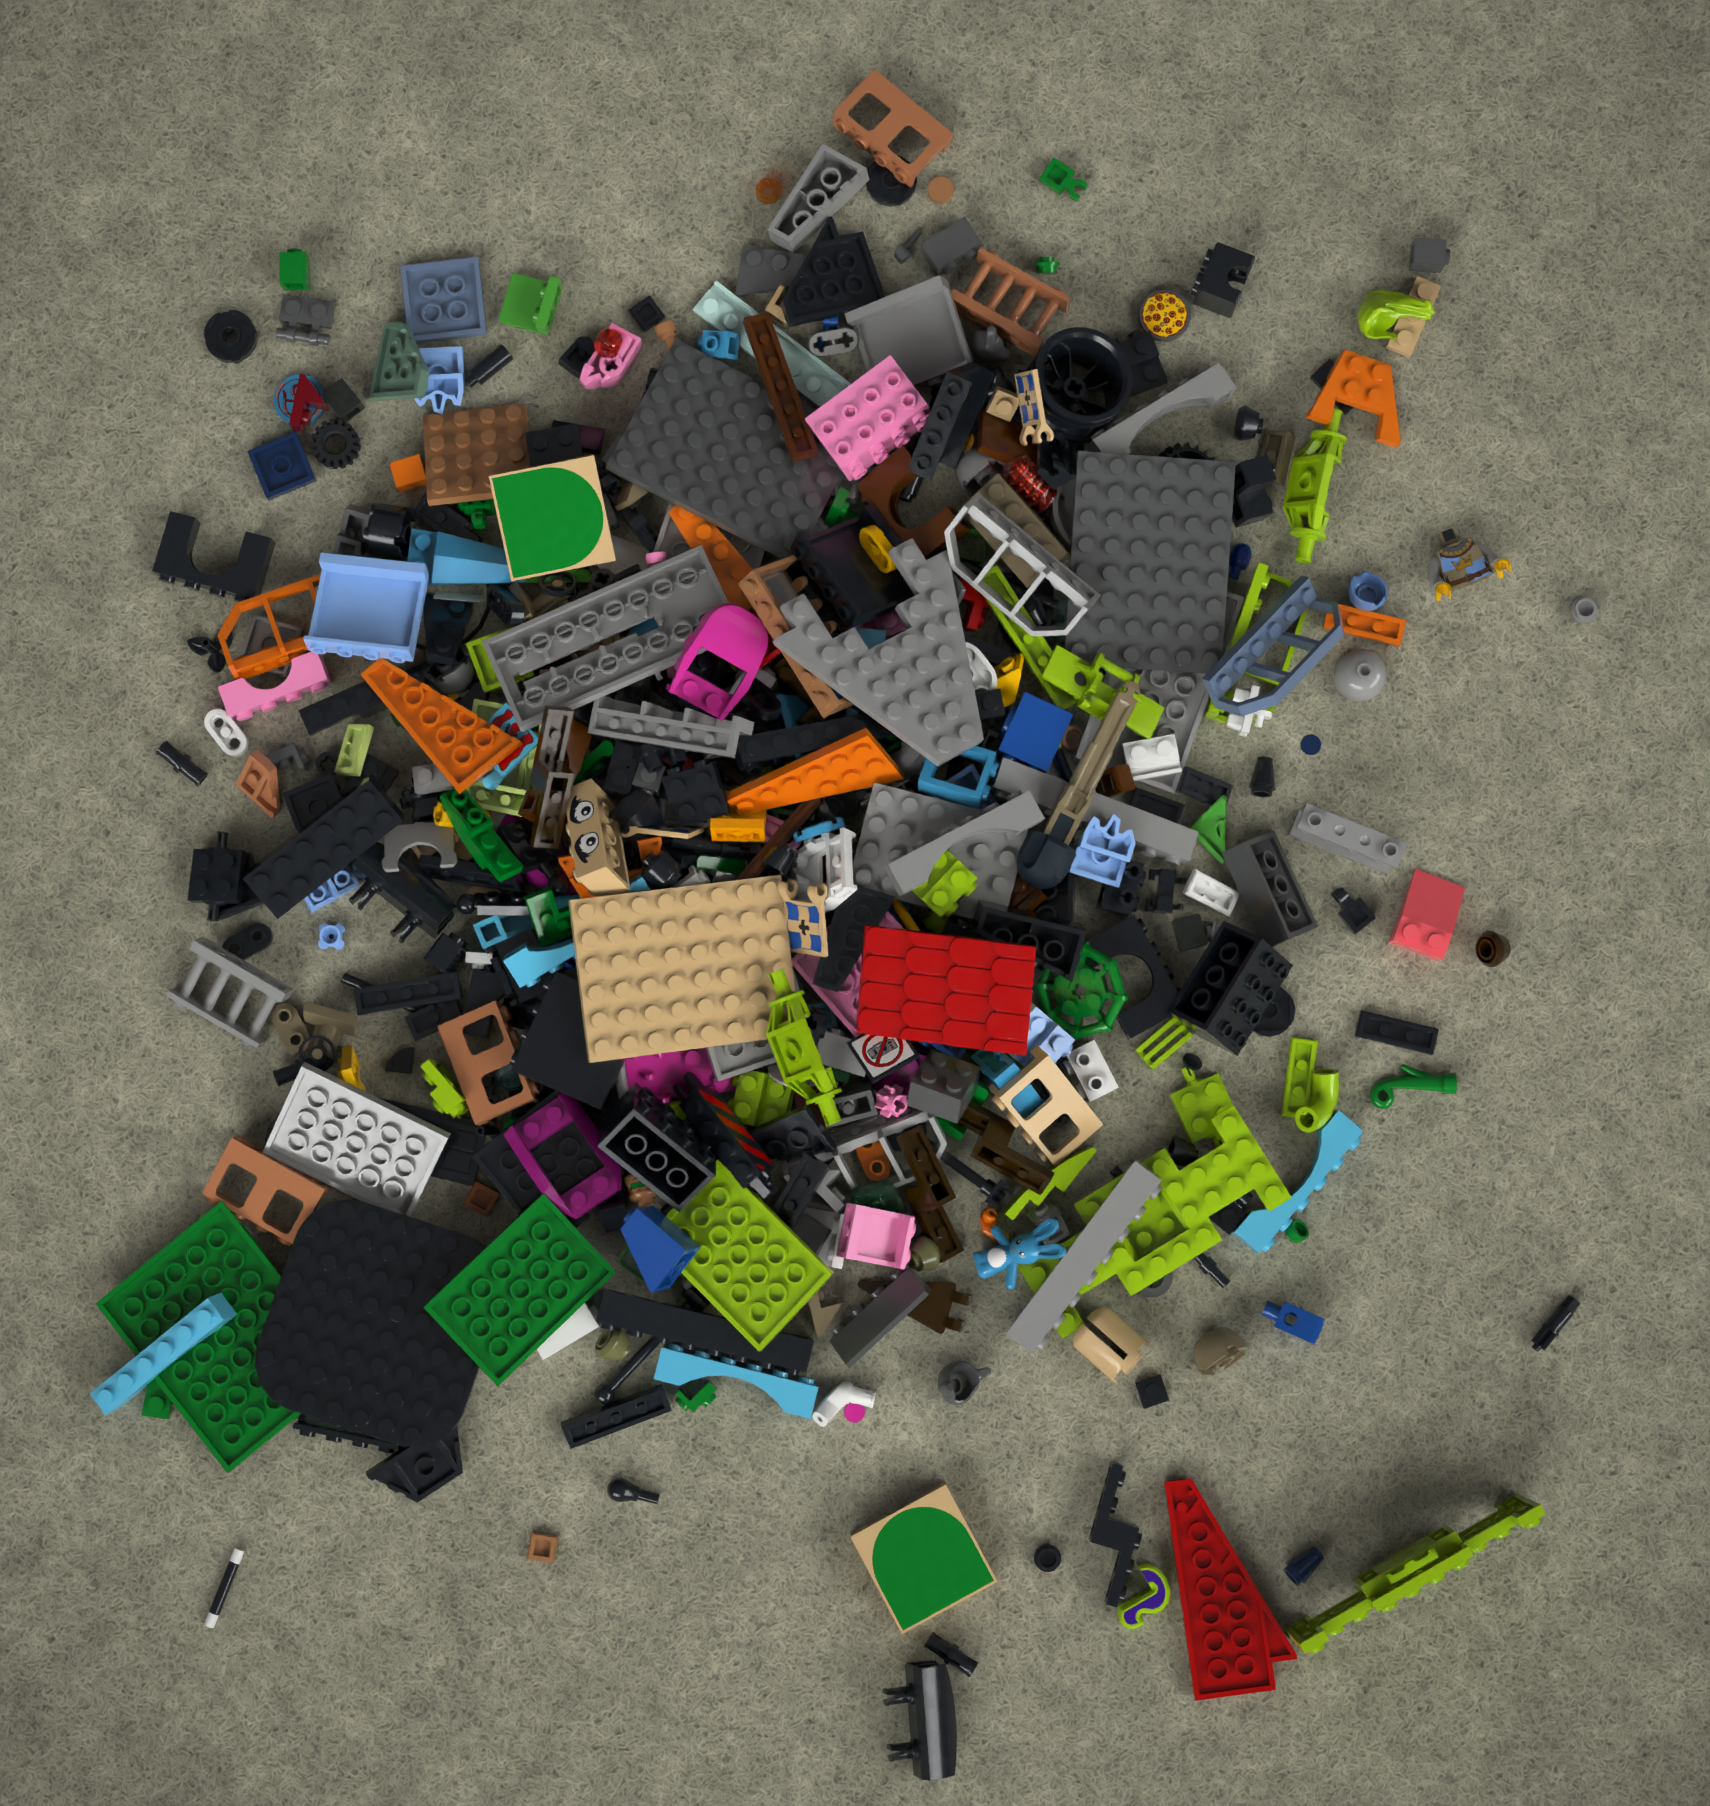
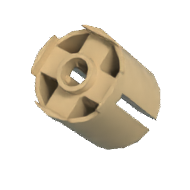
(1102, 1355)

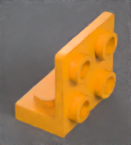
(738, 827)

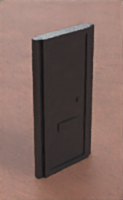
(456, 1158)

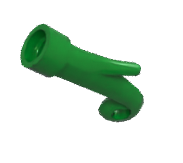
(1415, 1080)

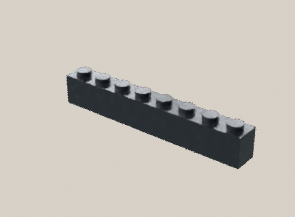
(699, 1329)

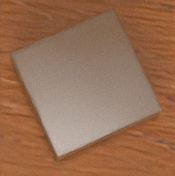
(542, 1547)

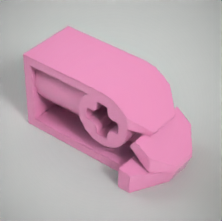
(594, 372)

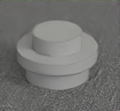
(1583, 610)

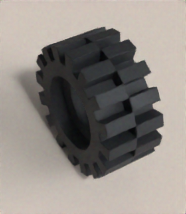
(329, 430)

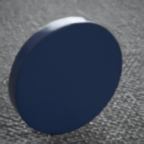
(1310, 744)

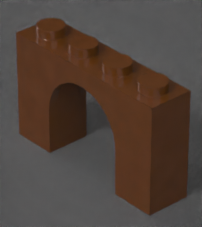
(884, 488)

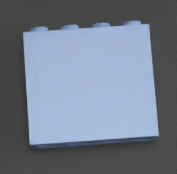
(368, 607)

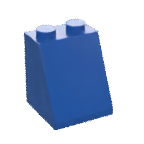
(657, 1246)

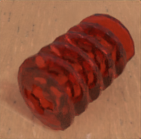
(1023, 476)

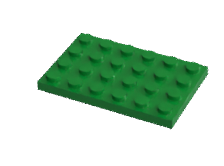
(519, 1289)

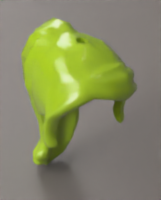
(1383, 308)

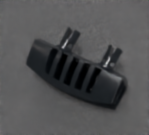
(407, 890)
(930, 1720)

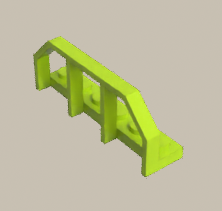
(1252, 605)

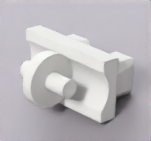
(1243, 723)

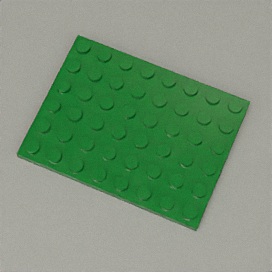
(216, 1379)

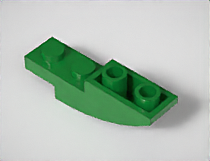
(477, 834)

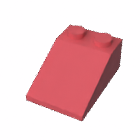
(1427, 915)

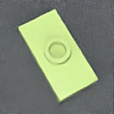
(354, 749)

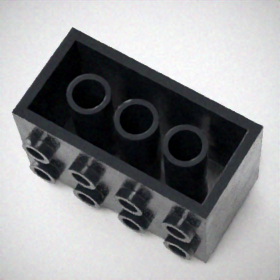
(1230, 988)
(657, 1146)

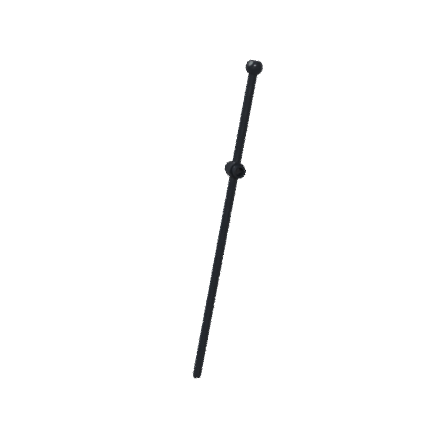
(694, 1299)

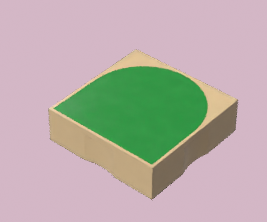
(552, 517)
(923, 1558)

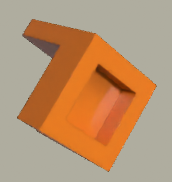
(409, 473)

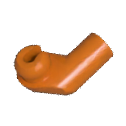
(988, 1219)

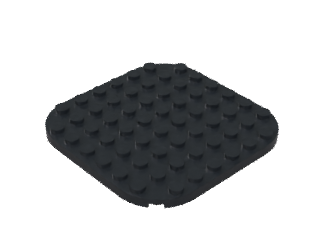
(353, 1330)

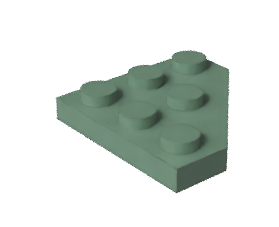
(399, 366)

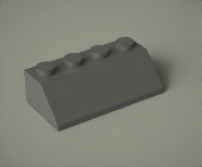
(1269, 889)
(879, 1316)

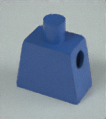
(1307, 1325)

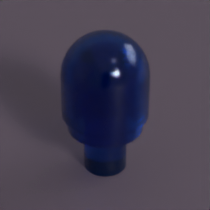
(1239, 559)

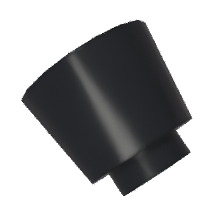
(778, 859)
(1182, 1151)

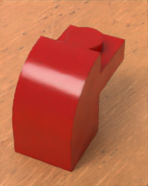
(976, 603)

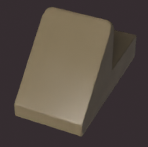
(822, 1315)

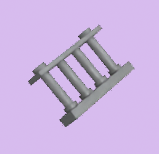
(1347, 839)
(251, 978)

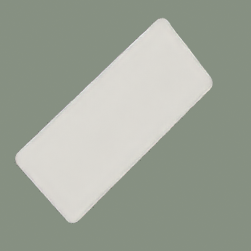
(457, 596)

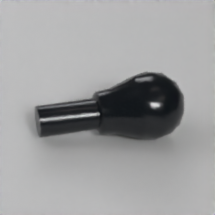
(623, 1490)

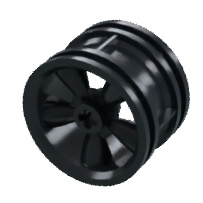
(1069, 394)

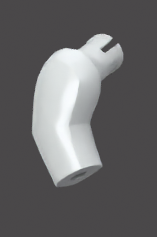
(838, 1398)

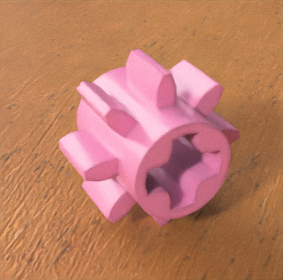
(891, 1100)

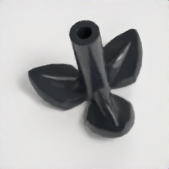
(204, 645)

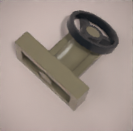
(552, 594)
(327, 1033)

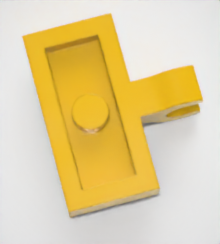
(350, 1068)

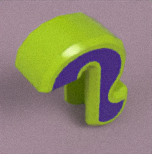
(1149, 1601)

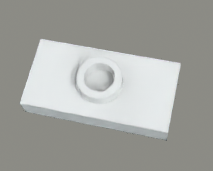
(1211, 893)

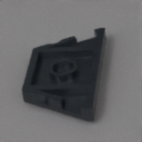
(420, 1469)

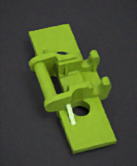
(1096, 695)

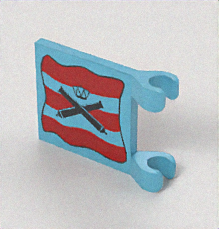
(506, 722)

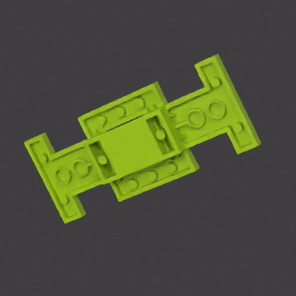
(1181, 1205)
(1413, 1568)

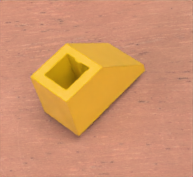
(1008, 677)

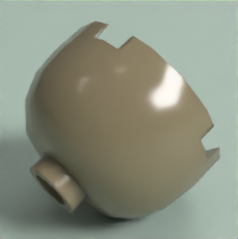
(1217, 1349)

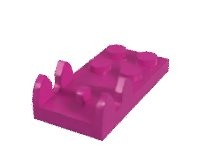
(664, 1070)

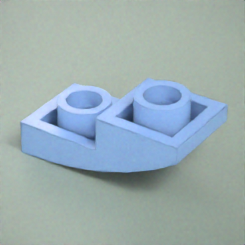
(332, 889)

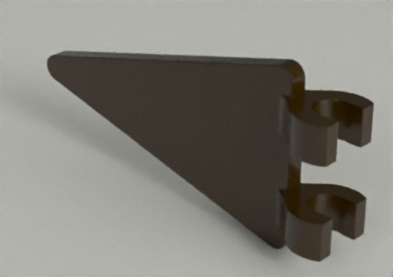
(935, 1308)

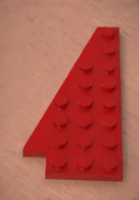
(1223, 1613)

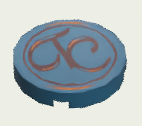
(285, 395)

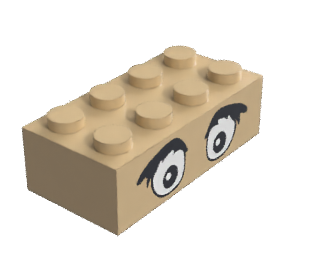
(596, 841)

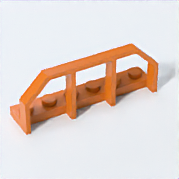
(268, 657)

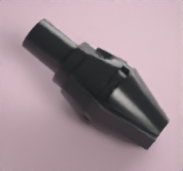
(1033, 606)

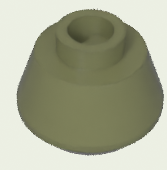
(924, 1254)
(612, 1345)

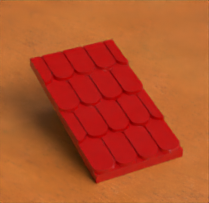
(945, 989)

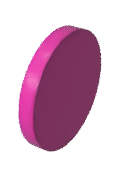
(854, 1412)

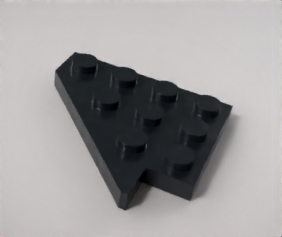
(832, 279)

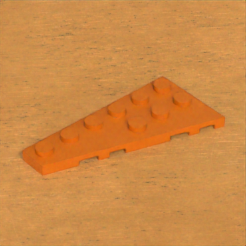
(448, 733)
(832, 770)

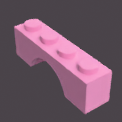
(306, 675)

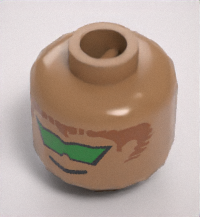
(638, 1191)

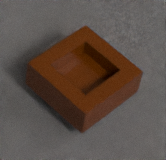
(481, 1198)

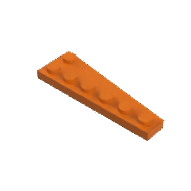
(723, 557)

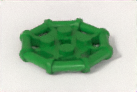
(1093, 1000)

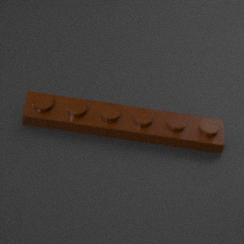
(780, 387)

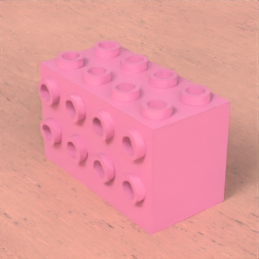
(869, 418)

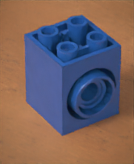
(1032, 732)

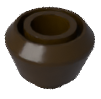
(1492, 948)

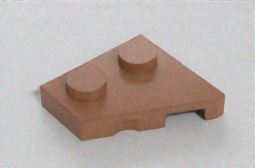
(260, 783)

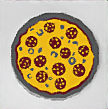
(1165, 315)

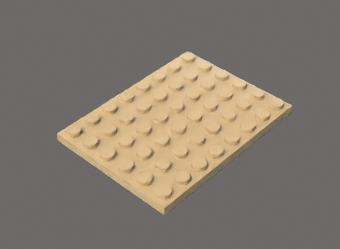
(679, 966)

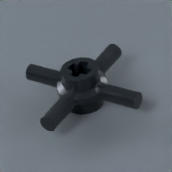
(603, 577)

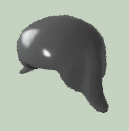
(990, 346)
(841, 805)
(951, 1385)

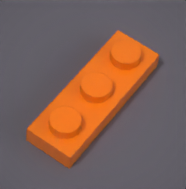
(1368, 625)

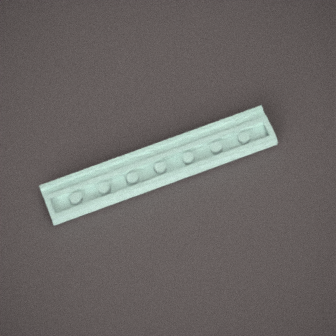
(810, 375)

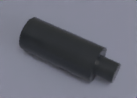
(489, 366)

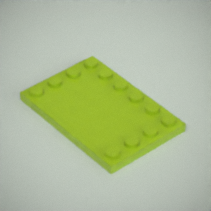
(747, 1259)

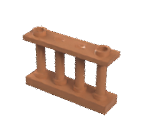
(1007, 327)

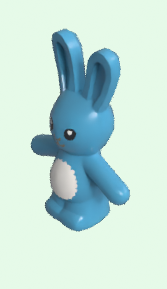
(1022, 1250)

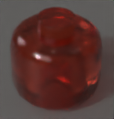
(608, 343)

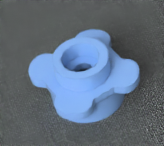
(326, 930)

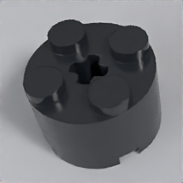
(389, 530)

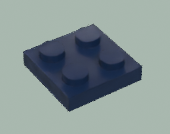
(282, 466)

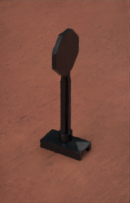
(993, 1191)

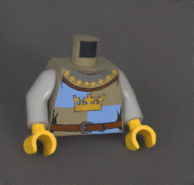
(1462, 564)

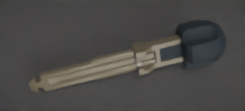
(1047, 854)

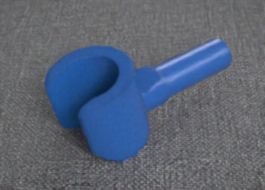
(828, 323)

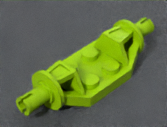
(1309, 486)
(796, 1049)

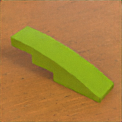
(1063, 1175)

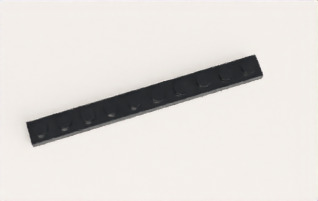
(818, 735)

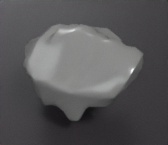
(908, 760)

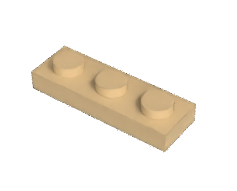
(1409, 328)

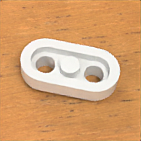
(226, 733)

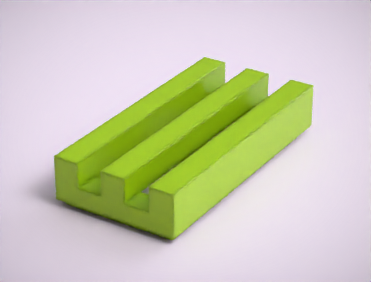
(1146, 1057)

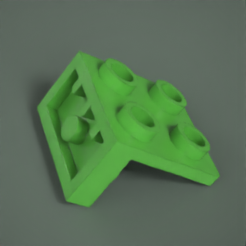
(531, 303)

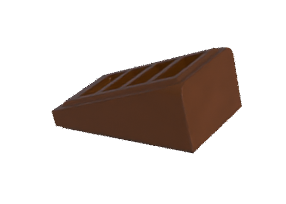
(1121, 780)

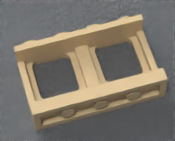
(1062, 1100)

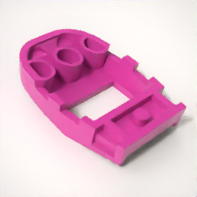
(735, 637)

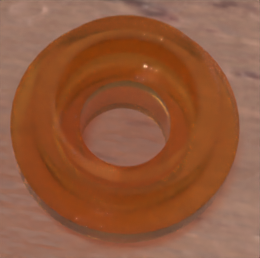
(768, 183)

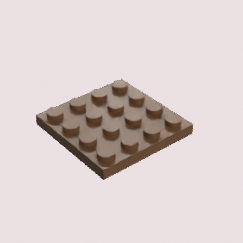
(468, 447)

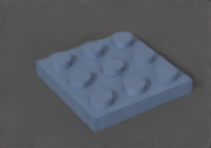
(444, 299)

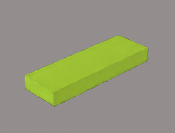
(1298, 1075)

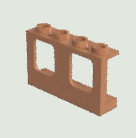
(902, 113)
(472, 1068)
(270, 1176)

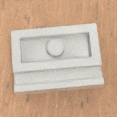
(1152, 757)

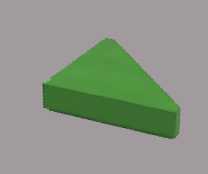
(1212, 828)

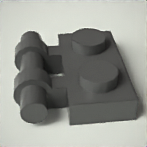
(306, 312)

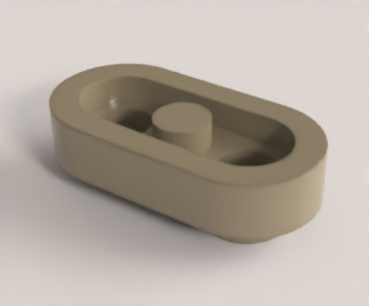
(291, 1027)

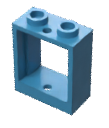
(955, 793)
(999, 1071)

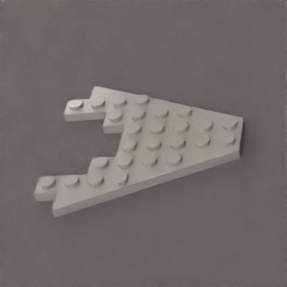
(912, 682)

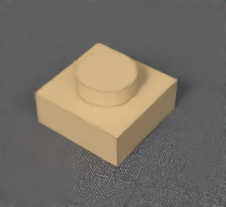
(1002, 403)

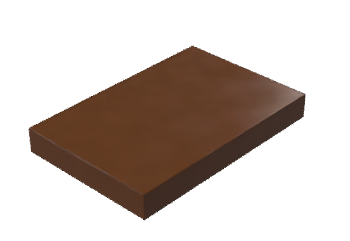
(1001, 439)

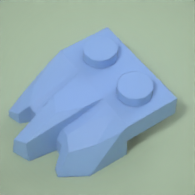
(445, 376)
(1103, 852)

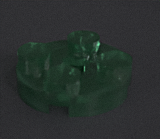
(880, 1192)

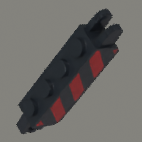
(726, 1135)

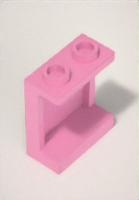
(876, 1236)

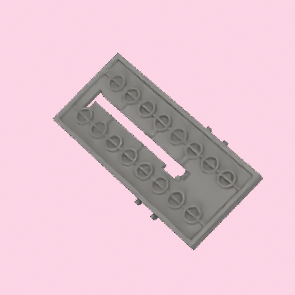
(671, 592)

